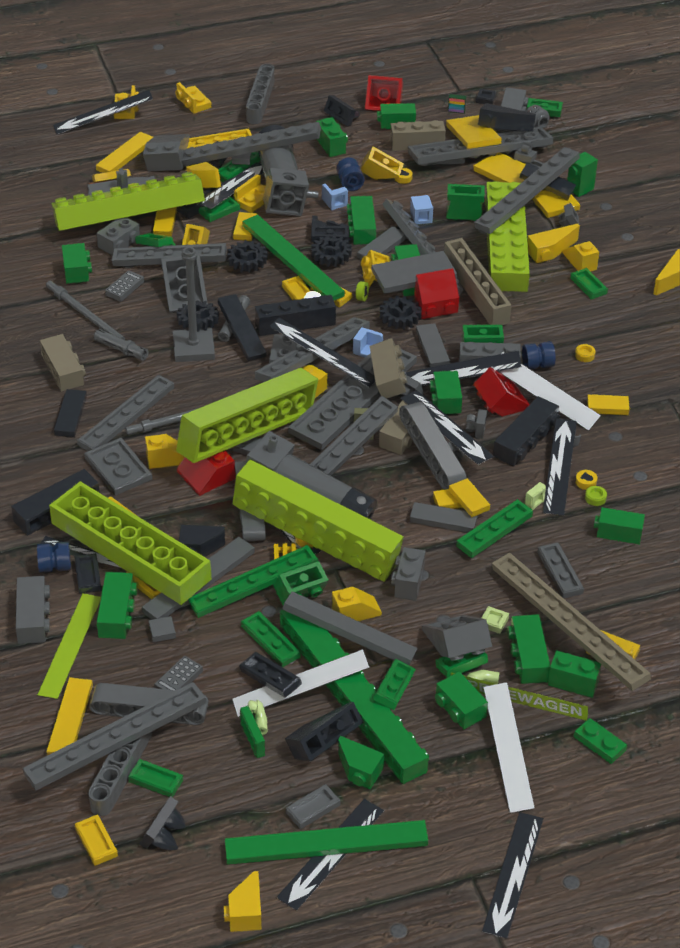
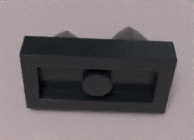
(340, 110)
(160, 836)

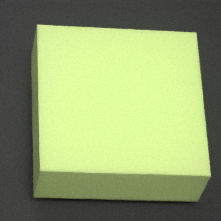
(535, 496)
(495, 619)

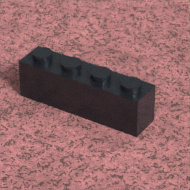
(300, 313)
(526, 431)
(34, 511)

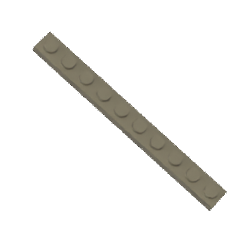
(572, 622)

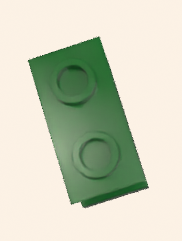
(465, 201)

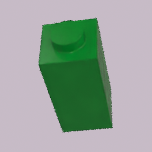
(396, 113)
(619, 525)

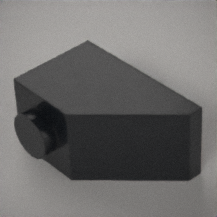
(202, 538)

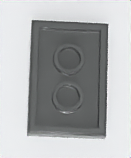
(118, 466)

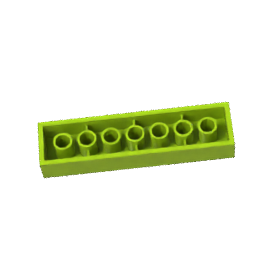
(127, 201)
(508, 243)
(245, 415)
(317, 520)
(131, 542)

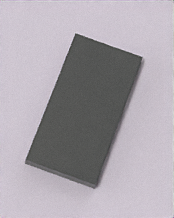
(402, 273)

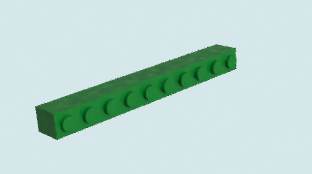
(379, 723)

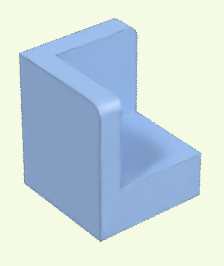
(334, 198)
(421, 209)
(364, 340)

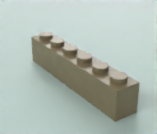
(478, 283)

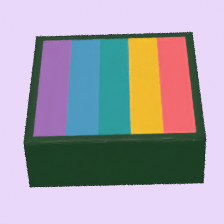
(457, 103)

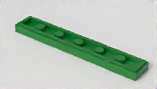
(249, 582)

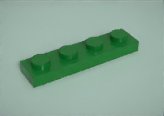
(494, 528)

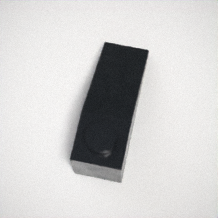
(506, 118)
(323, 732)

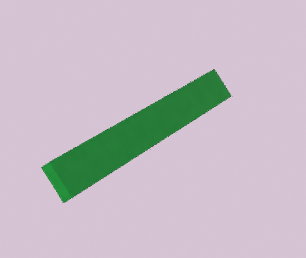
(292, 257)
(326, 842)

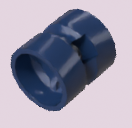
(350, 174)
(538, 355)
(53, 557)

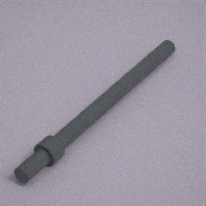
(62, 294)
(147, 425)

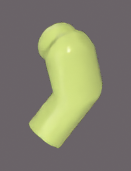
(485, 675)
(260, 715)

